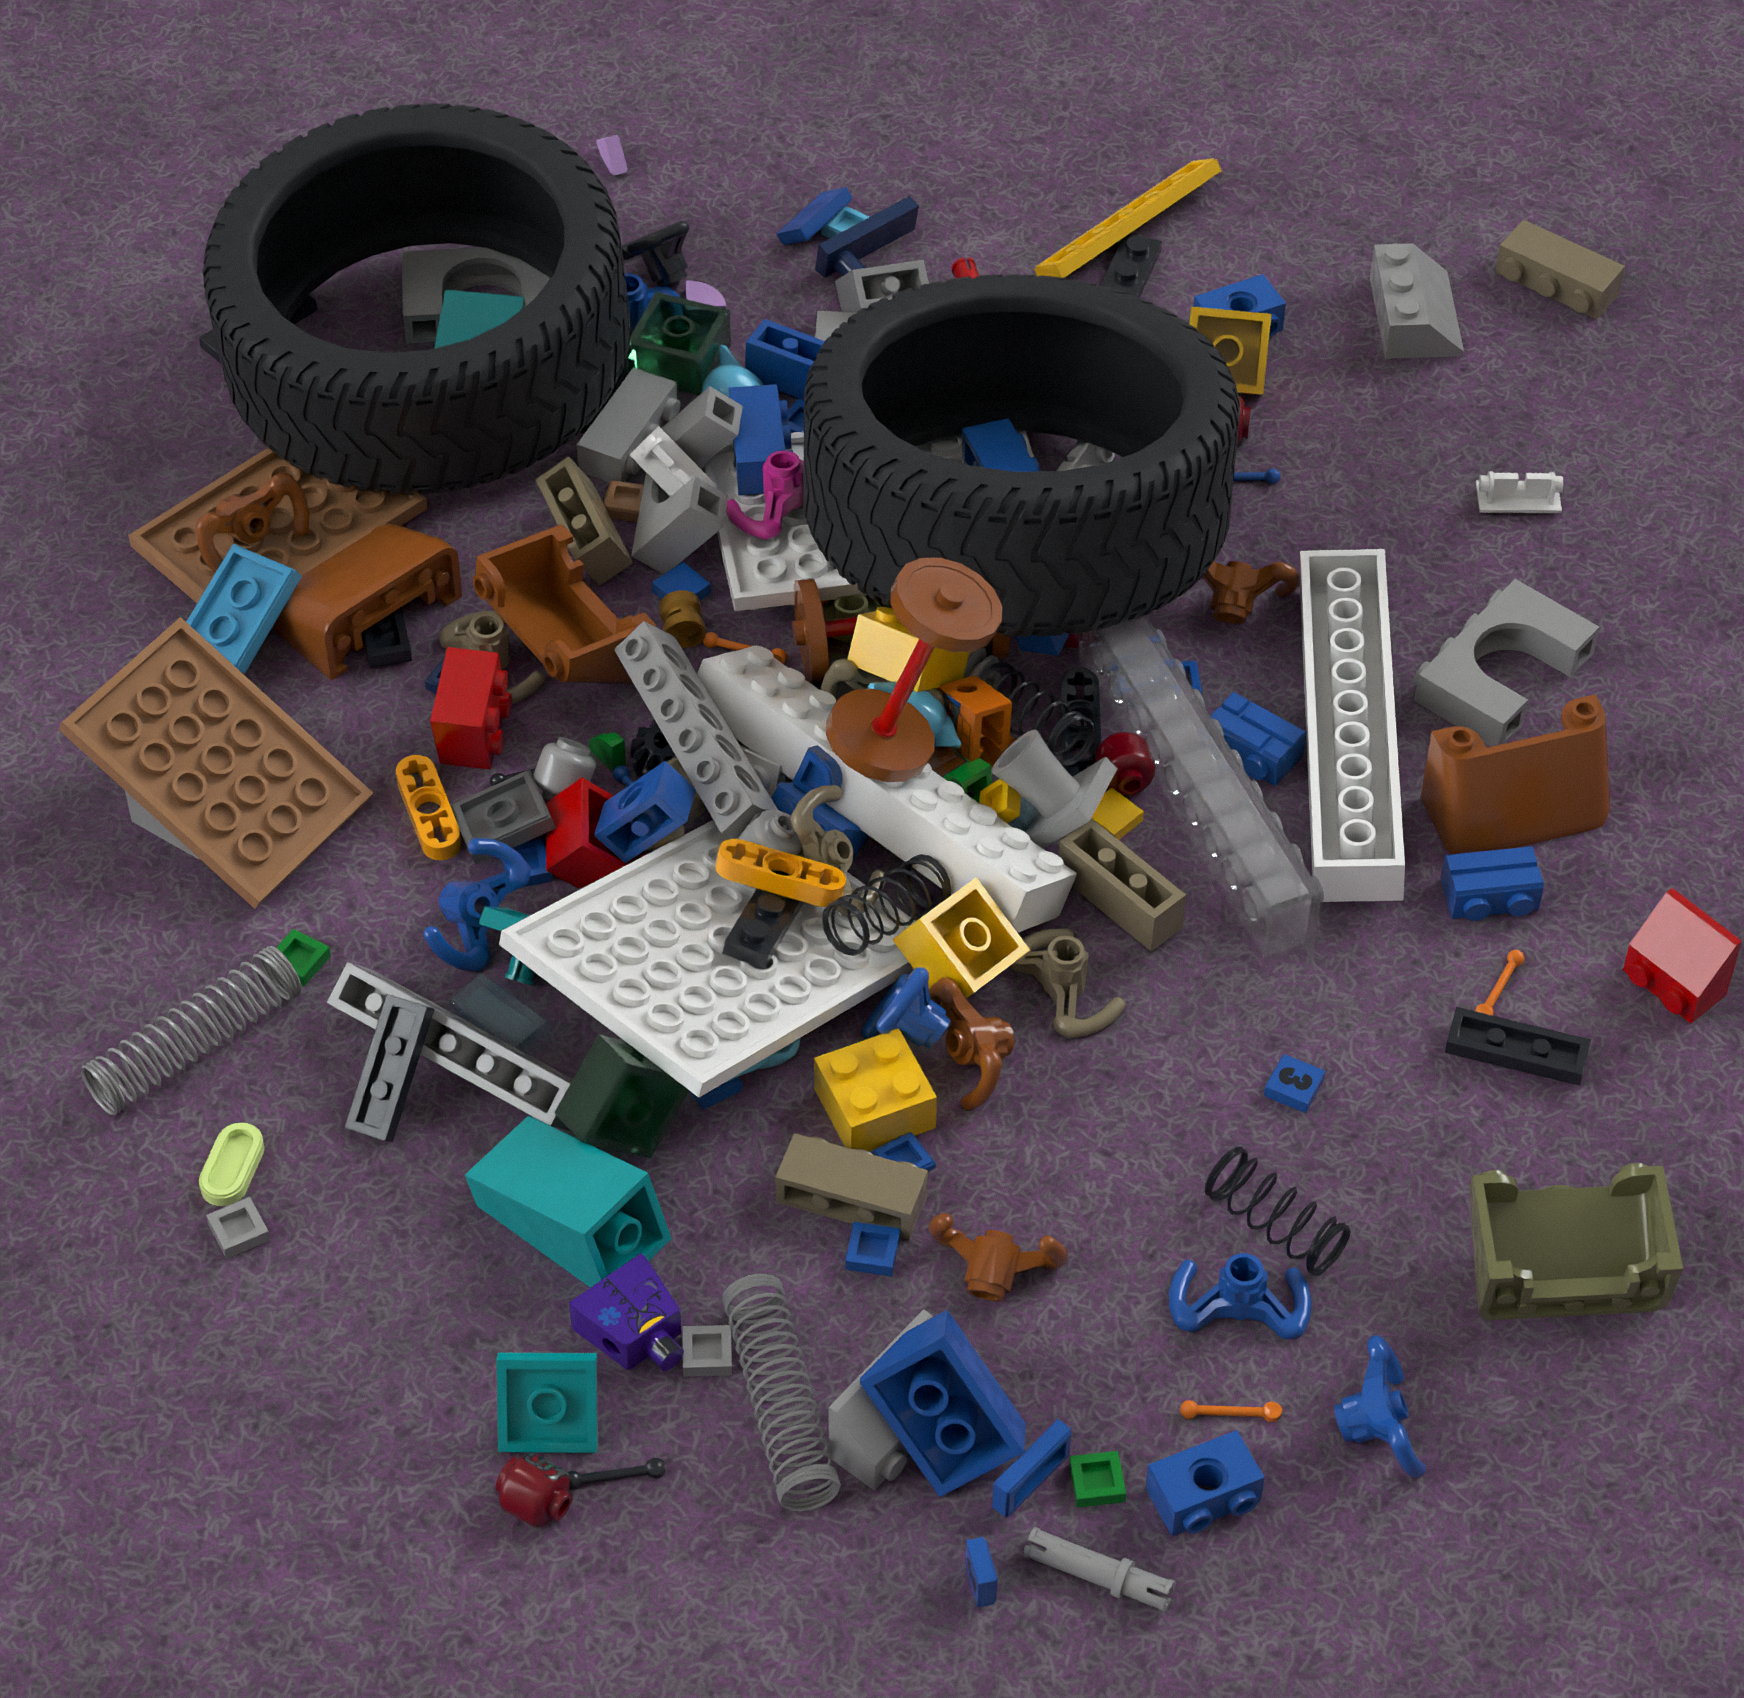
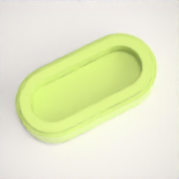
(231, 1164)

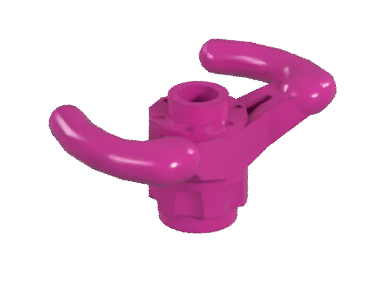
(781, 492)

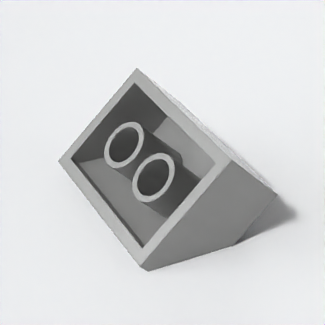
(1413, 304)
(860, 1434)

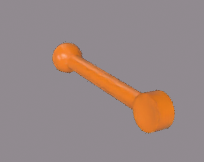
(712, 640)
(1515, 959)
(1270, 1411)

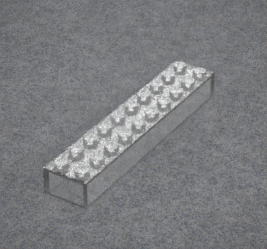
(1207, 787)

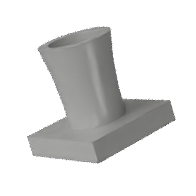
(1060, 799)

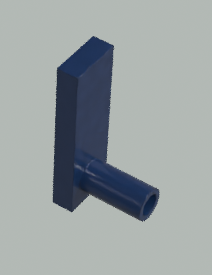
(845, 249)

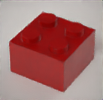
(470, 708)

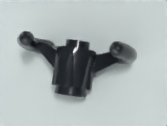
(661, 253)

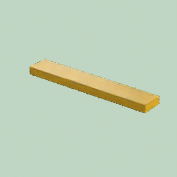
(1128, 218)

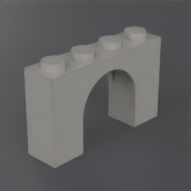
(431, 272)
(679, 524)
(1512, 620)

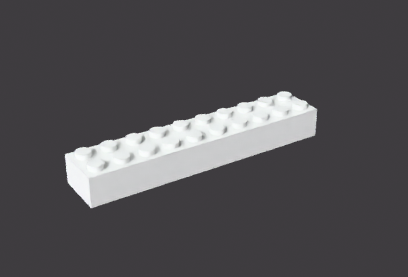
(784, 715)
(1351, 726)

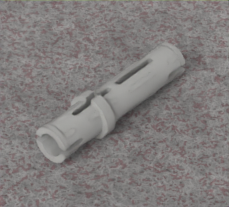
(1116, 1575)

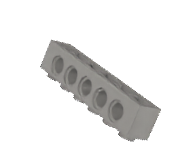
(694, 728)
(460, 1046)

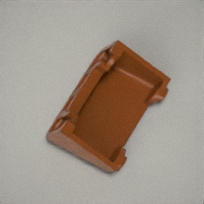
(362, 588)
(553, 609)
(1519, 788)

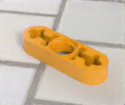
(430, 792)
(752, 866)

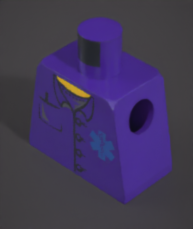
(630, 1316)

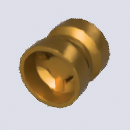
(682, 617)

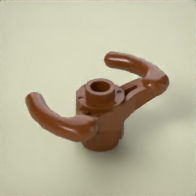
(249, 516)
(1239, 584)
(973, 1039)
(995, 1257)

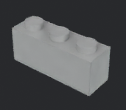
(624, 423)

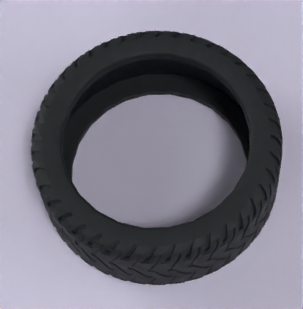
(396, 184)
(1056, 361)

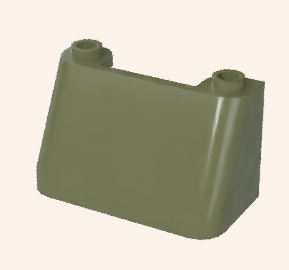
(1574, 1246)

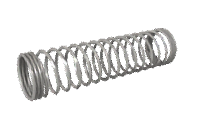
(274, 970)
(810, 1472)

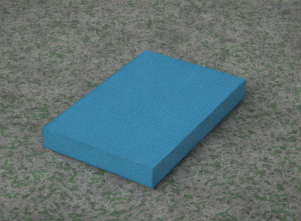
(242, 604)

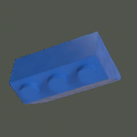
(945, 1404)

